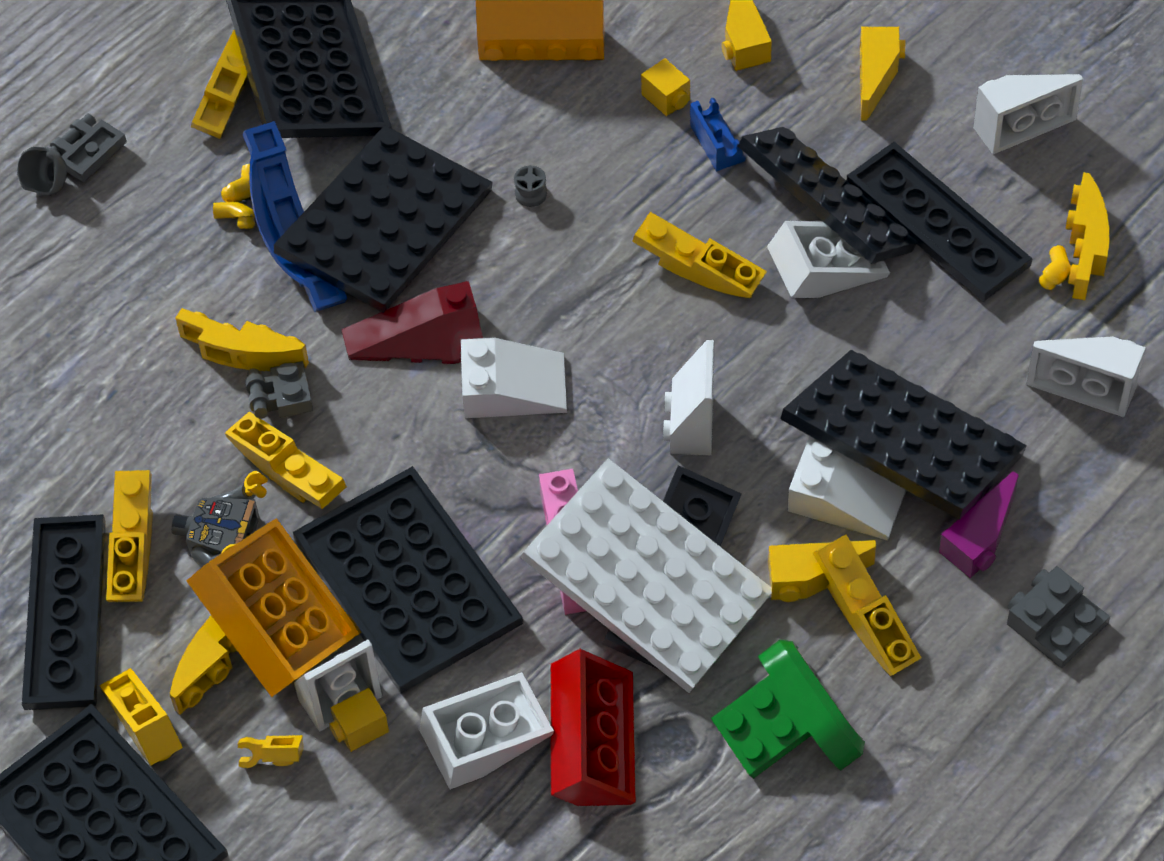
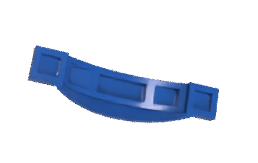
(278, 207)

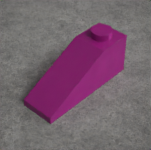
(975, 537)

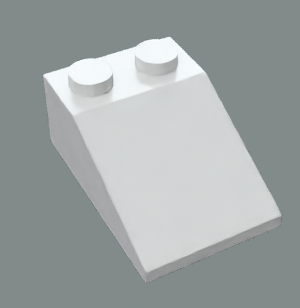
(1024, 107)
(819, 261)
(1088, 370)
(511, 379)
(691, 405)
(843, 492)
(337, 681)
(483, 729)

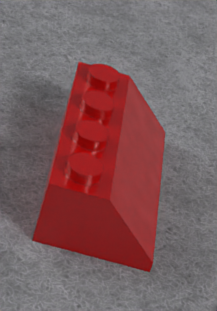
(592, 731)

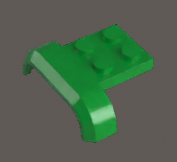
(785, 713)

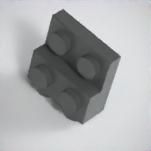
(1056, 616)

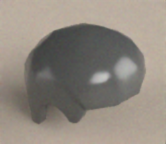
(42, 170)

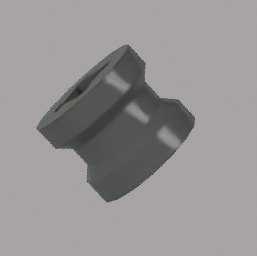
(527, 178)

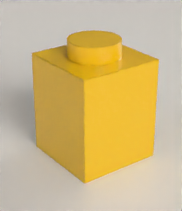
(665, 87)
(358, 720)

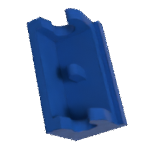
(715, 136)

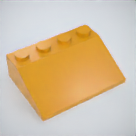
(540, 29)
(273, 606)

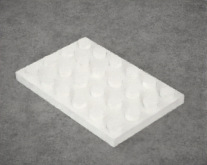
(647, 574)

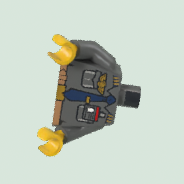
(221, 520)

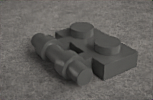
(92, 150)
(290, 391)

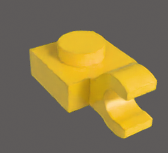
(274, 749)

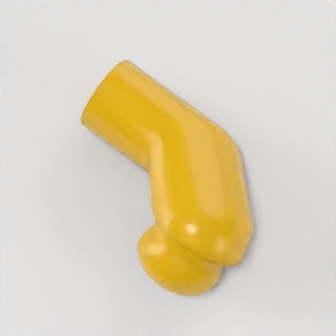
(238, 189)
(235, 210)
(1057, 270)

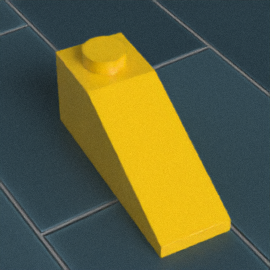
(745, 36)
(878, 64)
(798, 575)
(142, 716)

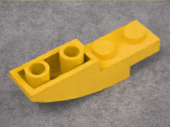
(222, 91)
(1089, 233)
(701, 263)
(244, 349)
(284, 463)
(130, 537)
(865, 608)
(201, 666)

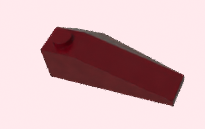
(418, 328)

